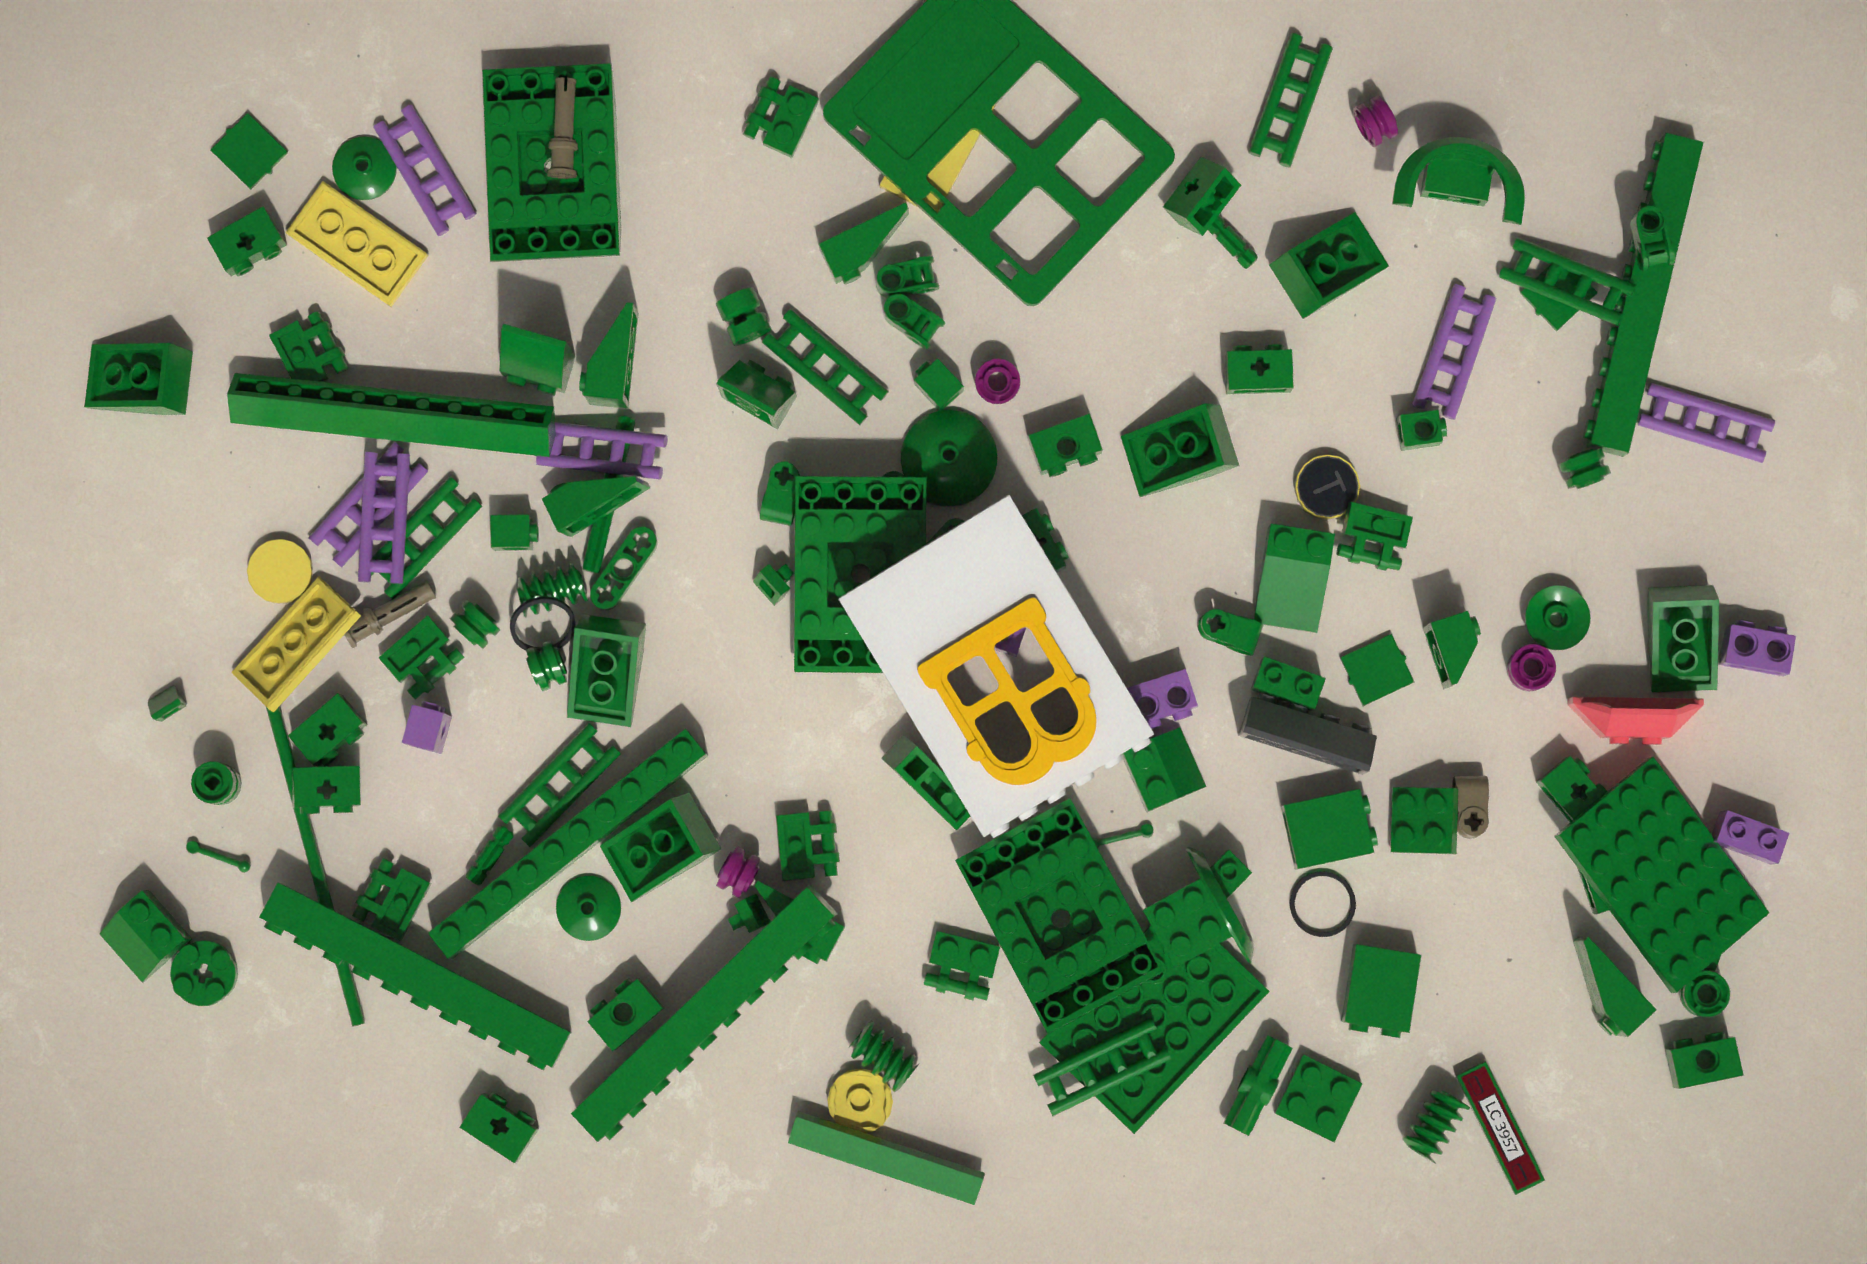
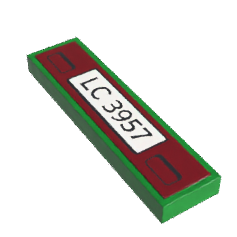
(1500, 1128)

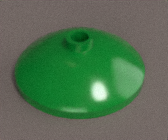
(954, 480)

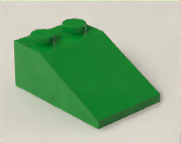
(1328, 265)
(535, 360)
(611, 365)
(139, 378)
(757, 393)
(1180, 449)
(1293, 577)
(1683, 638)
(605, 669)
(660, 846)
(1612, 995)

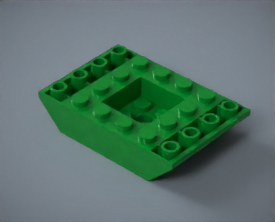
(527, 209)
(837, 527)
(1051, 868)

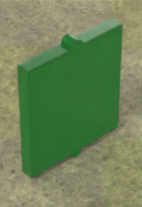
(249, 151)
(1553, 311)
(1377, 670)

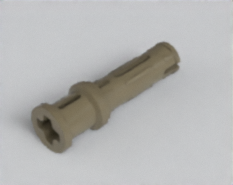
(563, 144)
(374, 625)

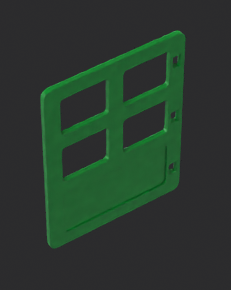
(941, 83)

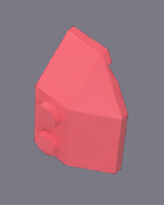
(1635, 717)

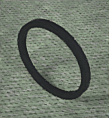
(538, 600)
(1352, 900)

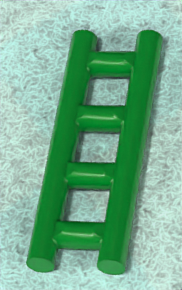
(1272, 108)
(1577, 298)
(829, 386)
(441, 534)
(556, 804)
(1122, 1072)

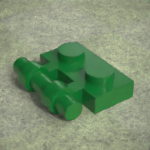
(790, 120)
(298, 354)
(1378, 526)
(414, 650)
(796, 845)
(400, 903)
(963, 955)

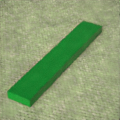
(886, 1158)

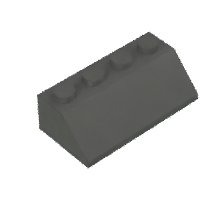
(1308, 735)

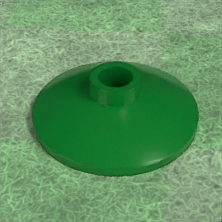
(368, 183)
(1573, 613)
(605, 903)

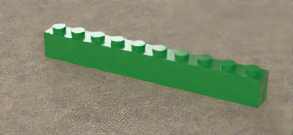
(1635, 337)
(391, 414)
(567, 844)
(415, 975)
(704, 1013)

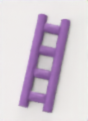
(421, 190)
(1471, 341)
(1687, 429)
(614, 464)
(347, 507)
(369, 532)

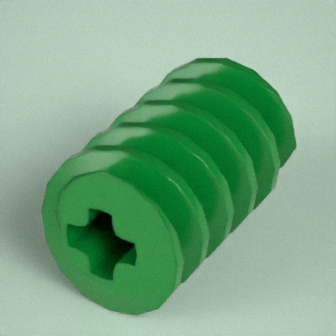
(558, 587)
(883, 1056)
(1434, 1124)

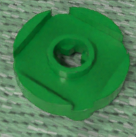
(188, 984)

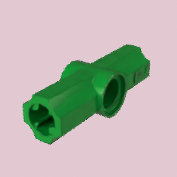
(1258, 1085)

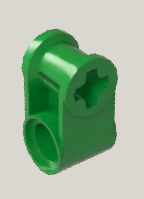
(1653, 240)
(909, 276)
(914, 320)
(779, 499)
(1236, 631)

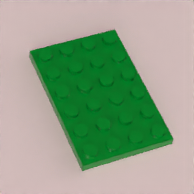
(1662, 874)
(1192, 1013)

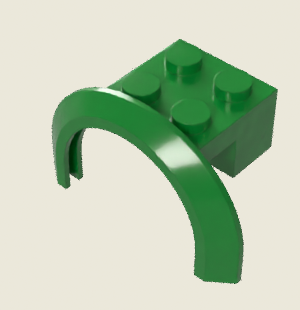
(1460, 173)
(1196, 917)

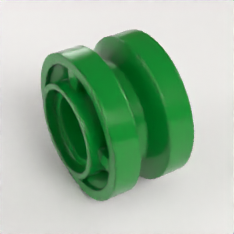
(1585, 468)
(475, 624)
(546, 665)
(1718, 1001)

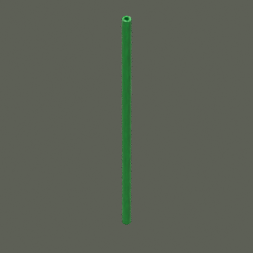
(314, 860)

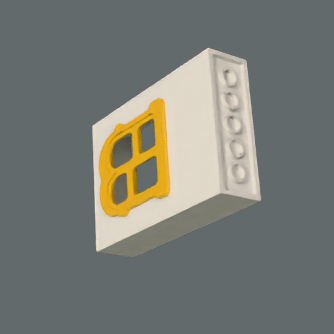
(957, 604)

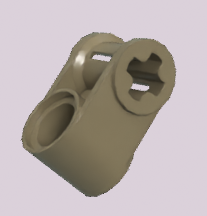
(1472, 800)

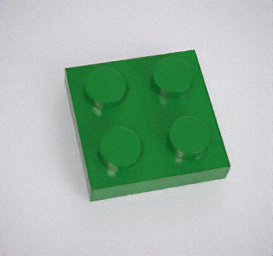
(1424, 820)
(1318, 1098)

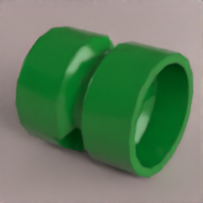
(741, 305)
(216, 783)

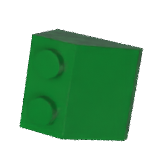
(1452, 645)
(1163, 770)
(144, 935)

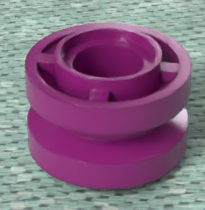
(1375, 121)
(1008, 370)
(1546, 665)
(738, 872)

